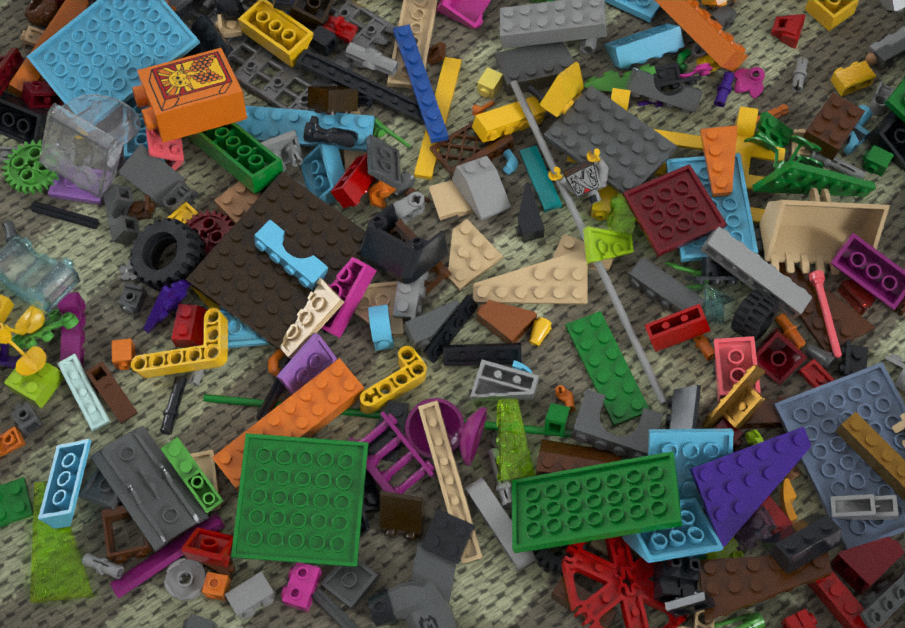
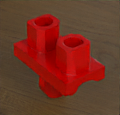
(341, 28)

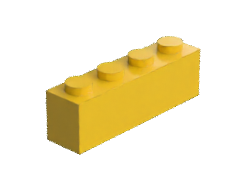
(506, 120)

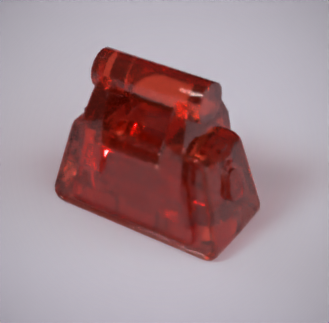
(856, 296)

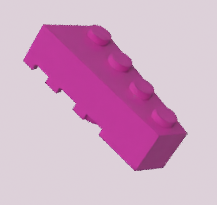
(350, 287)

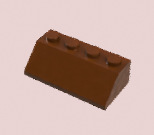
(562, 456)

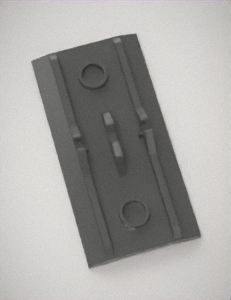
(148, 487)

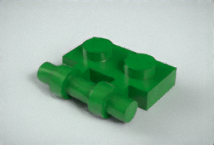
(771, 127)

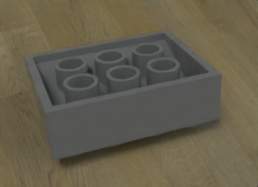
(533, 65)

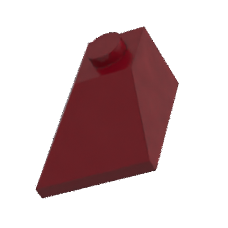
(778, 356)

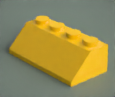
(275, 31)
(564, 91)

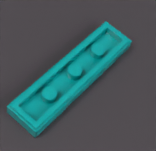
(539, 177)

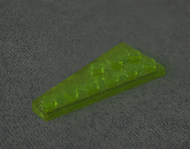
(56, 560)

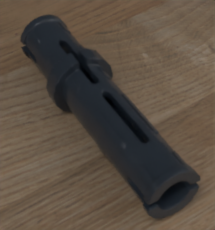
(171, 412)

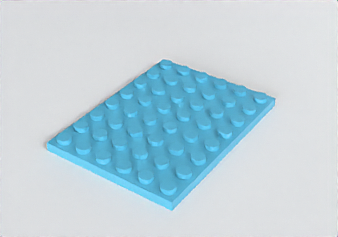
(108, 45)

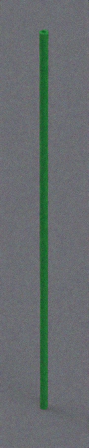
(355, 412)

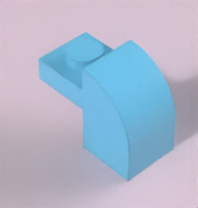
(381, 327)

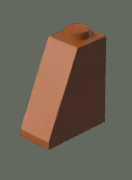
(505, 321)

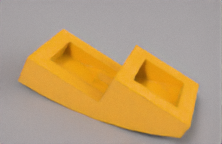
(787, 496)

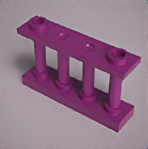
(383, 477)

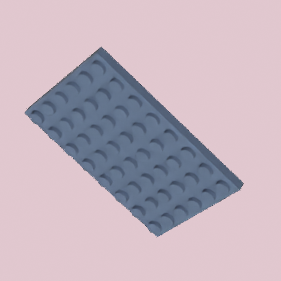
(831, 462)

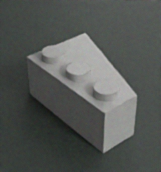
(502, 382)

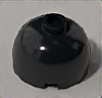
(229, 9)

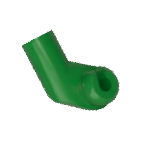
(681, 59)

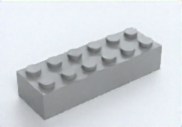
(552, 22)

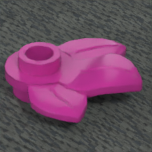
(702, 69)
(747, 82)

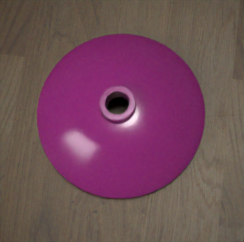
(415, 430)
(471, 435)

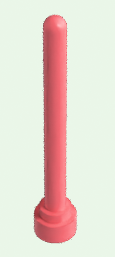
(817, 280)

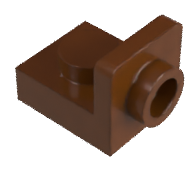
(142, 209)

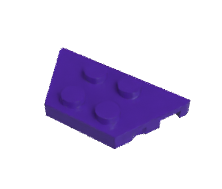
(166, 303)

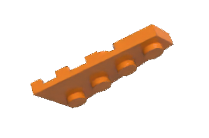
(719, 155)

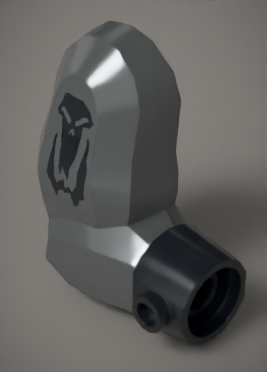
(415, 602)

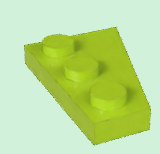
(606, 244)

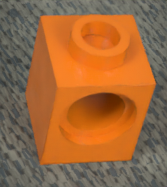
(123, 353)
(216, 586)

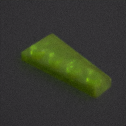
(514, 453)

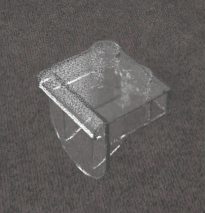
(86, 140)

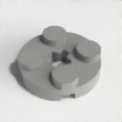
(174, 578)

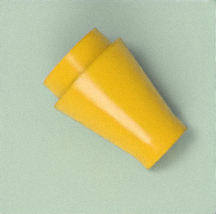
(539, 331)

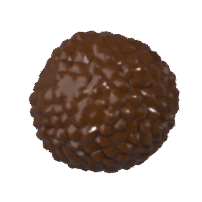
(41, 12)

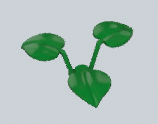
(797, 139)

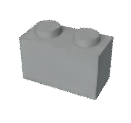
(251, 596)

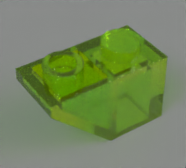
(621, 218)

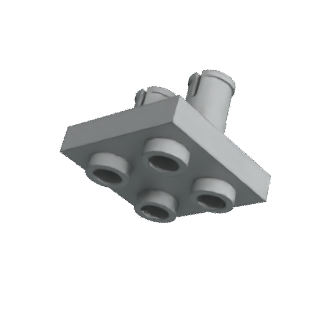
(286, 148)

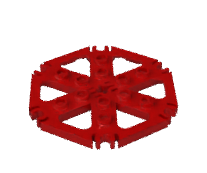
(615, 591)

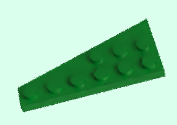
(801, 178)

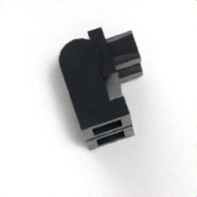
(675, 578)

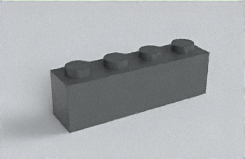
(662, 287)

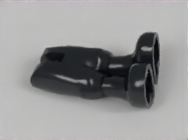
(332, 136)

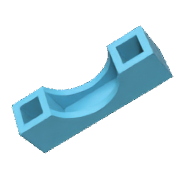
(307, 270)

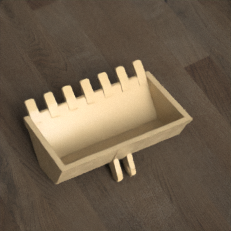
(815, 229)

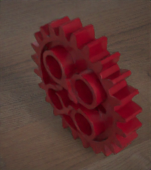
(208, 234)

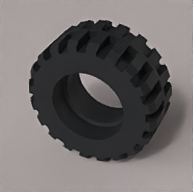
(154, 241)

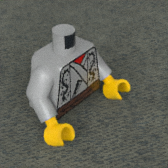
(584, 177)

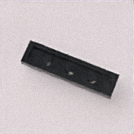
(473, 353)

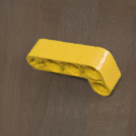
(373, 399)

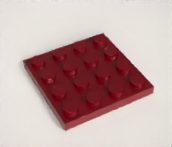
(674, 210)

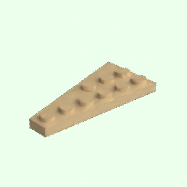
(549, 282)

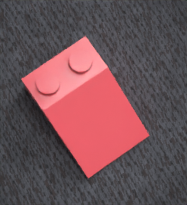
(732, 360)

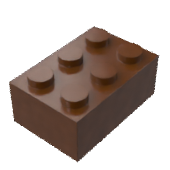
(833, 125)

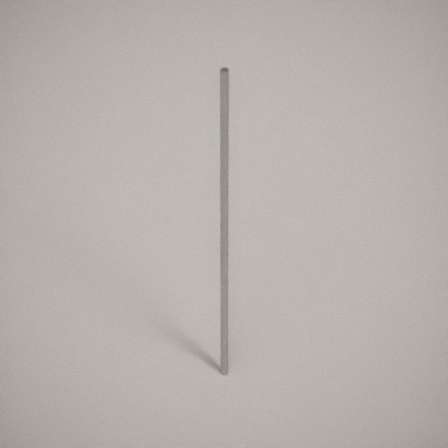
(599, 265)

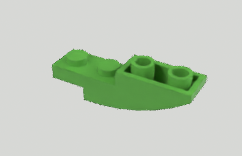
(612, 80)
(192, 475)

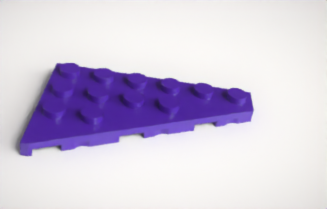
(743, 480)

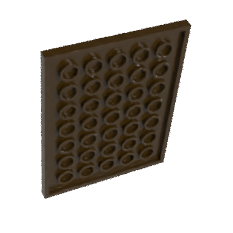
(254, 286)

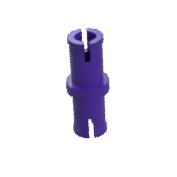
(724, 89)

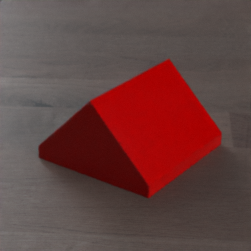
(209, 547)

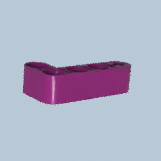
(73, 338)

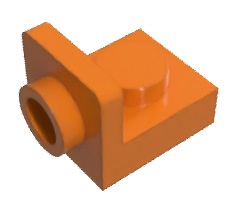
(378, 193)

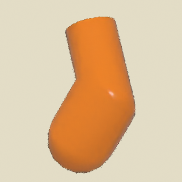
(566, 397)

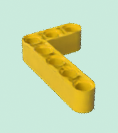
(188, 355)

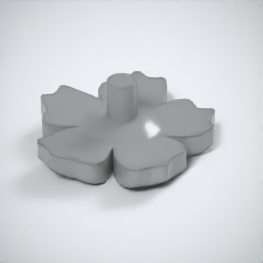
(127, 272)

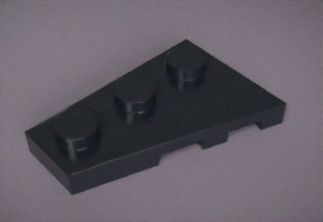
(400, 412)

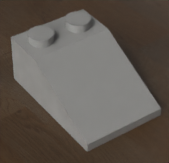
(481, 187)

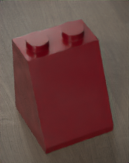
(866, 562)

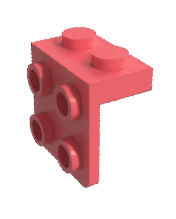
(170, 150)

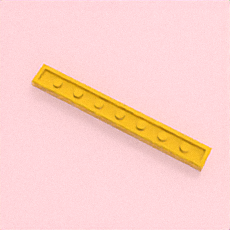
(444, 96)

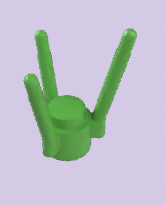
(380, 130)
(694, 272)
(748, 620)

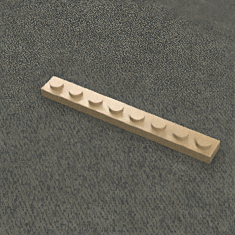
(448, 473)

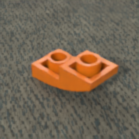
(11, 441)

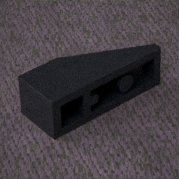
(529, 219)

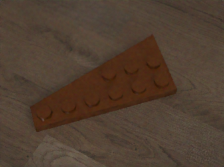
(846, 321)
(751, 580)

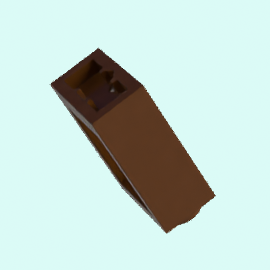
(118, 514)

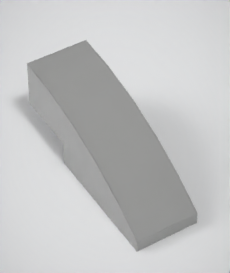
(865, 507)

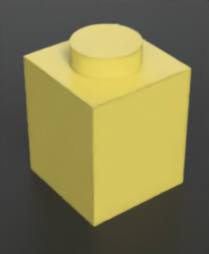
(490, 83)

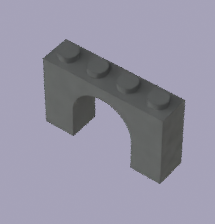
(590, 430)

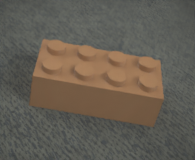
(236, 201)

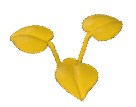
(28, 323)

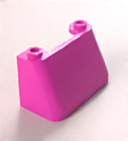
(464, 11)

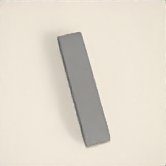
(497, 520)

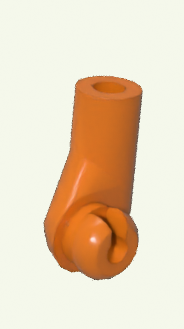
(273, 362)

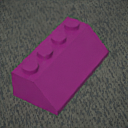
(870, 270)

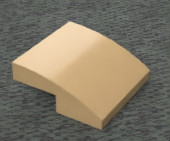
(449, 200)

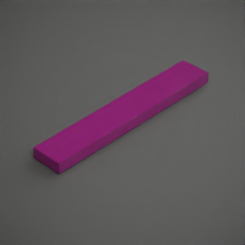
(160, 559)

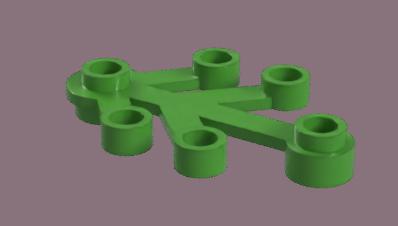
(68, 320)

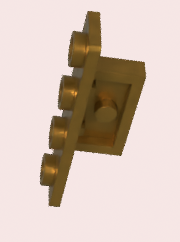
(739, 402)

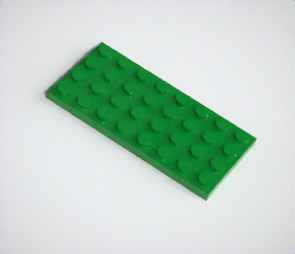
(595, 502)

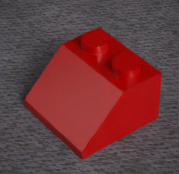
(189, 326)

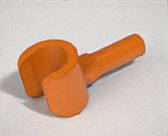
(478, 110)

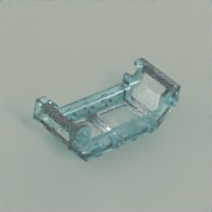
(35, 276)

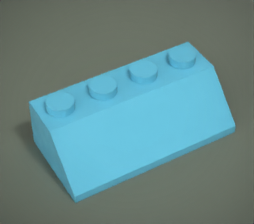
(645, 45)
(64, 484)

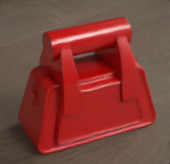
(792, 29)

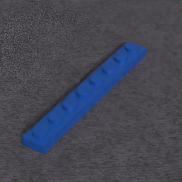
(420, 84)

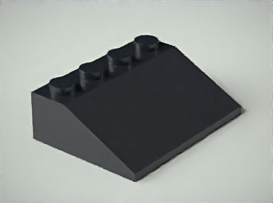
(891, 137)

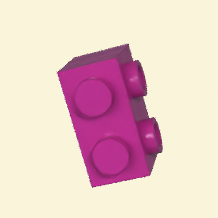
(301, 586)

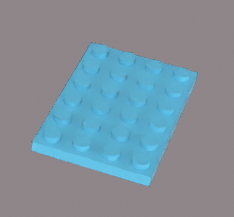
(733, 208)

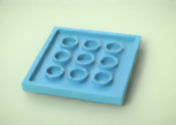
(690, 449)

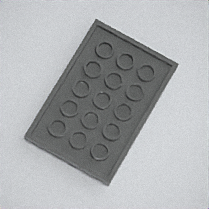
(625, 142)

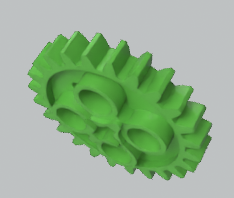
(17, 175)

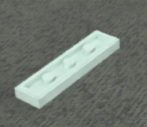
(84, 392)

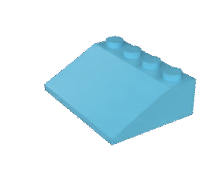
(691, 539)

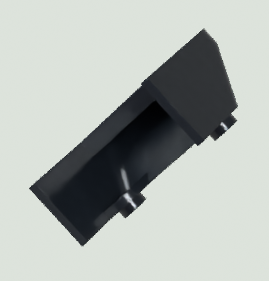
(396, 258)

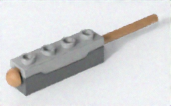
(887, 50)

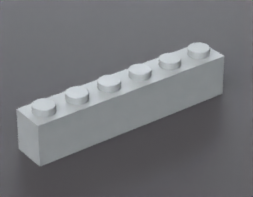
(756, 272)

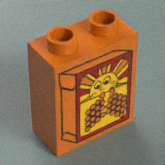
(189, 95)

